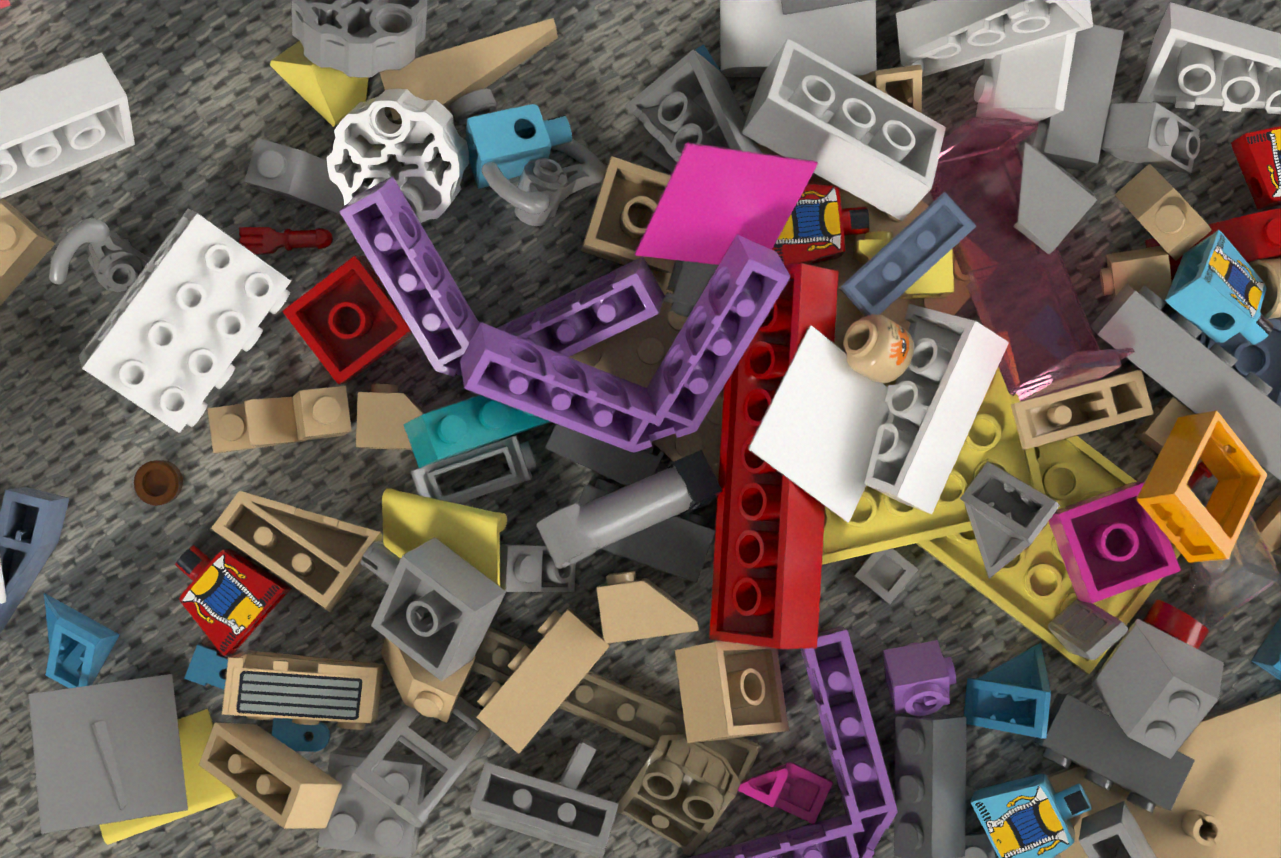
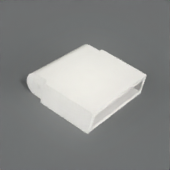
(758, 29)

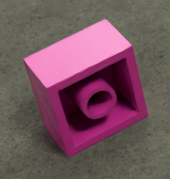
(1111, 544)

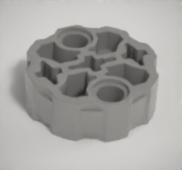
(359, 34)

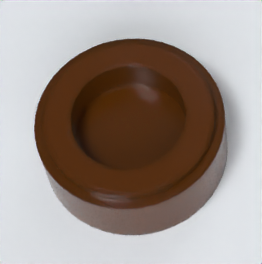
(158, 482)

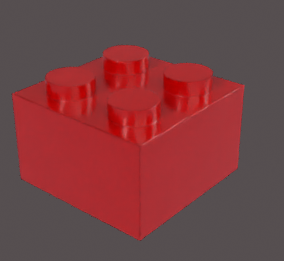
(348, 319)

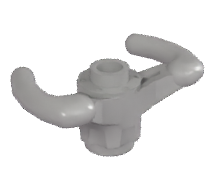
(546, 183)
(111, 256)

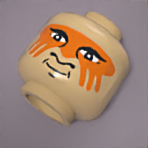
(878, 348)

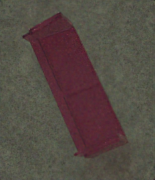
(1013, 281)

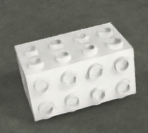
(185, 322)

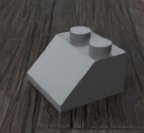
(1158, 687)

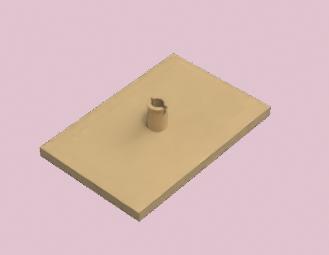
(1227, 799)

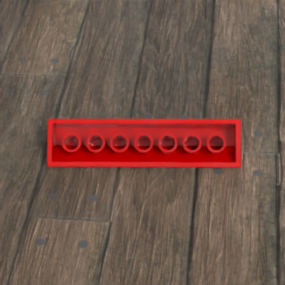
(766, 523)

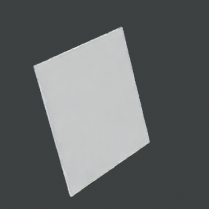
(823, 425)

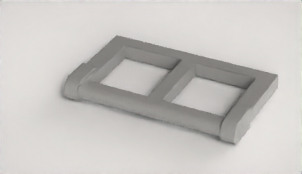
(403, 805)

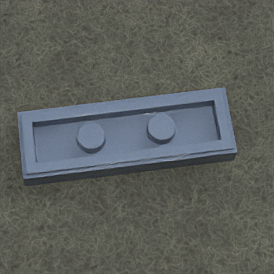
(908, 256)

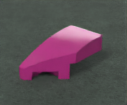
(790, 789)

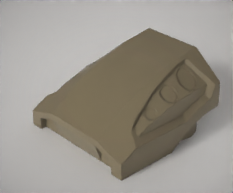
(680, 791)

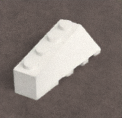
(965, 31)
(1212, 63)
(932, 406)

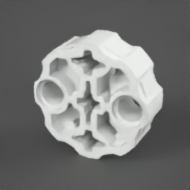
(424, 178)

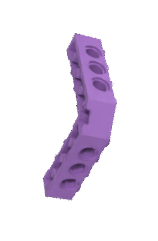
(440, 314)
(681, 388)
(854, 758)

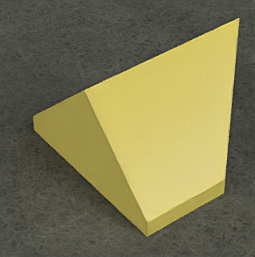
(325, 89)

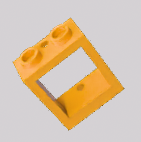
(1198, 530)

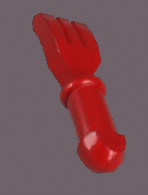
(267, 240)

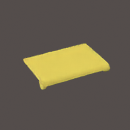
(466, 530)
(202, 788)

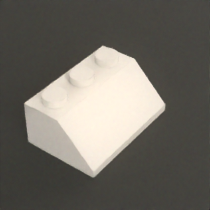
(1026, 81)

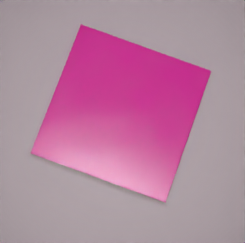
(723, 196)

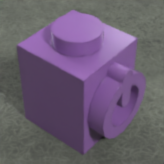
(918, 678)

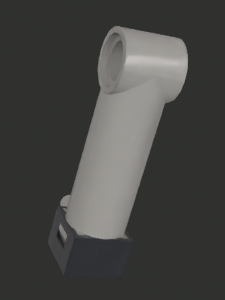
(584, 529)

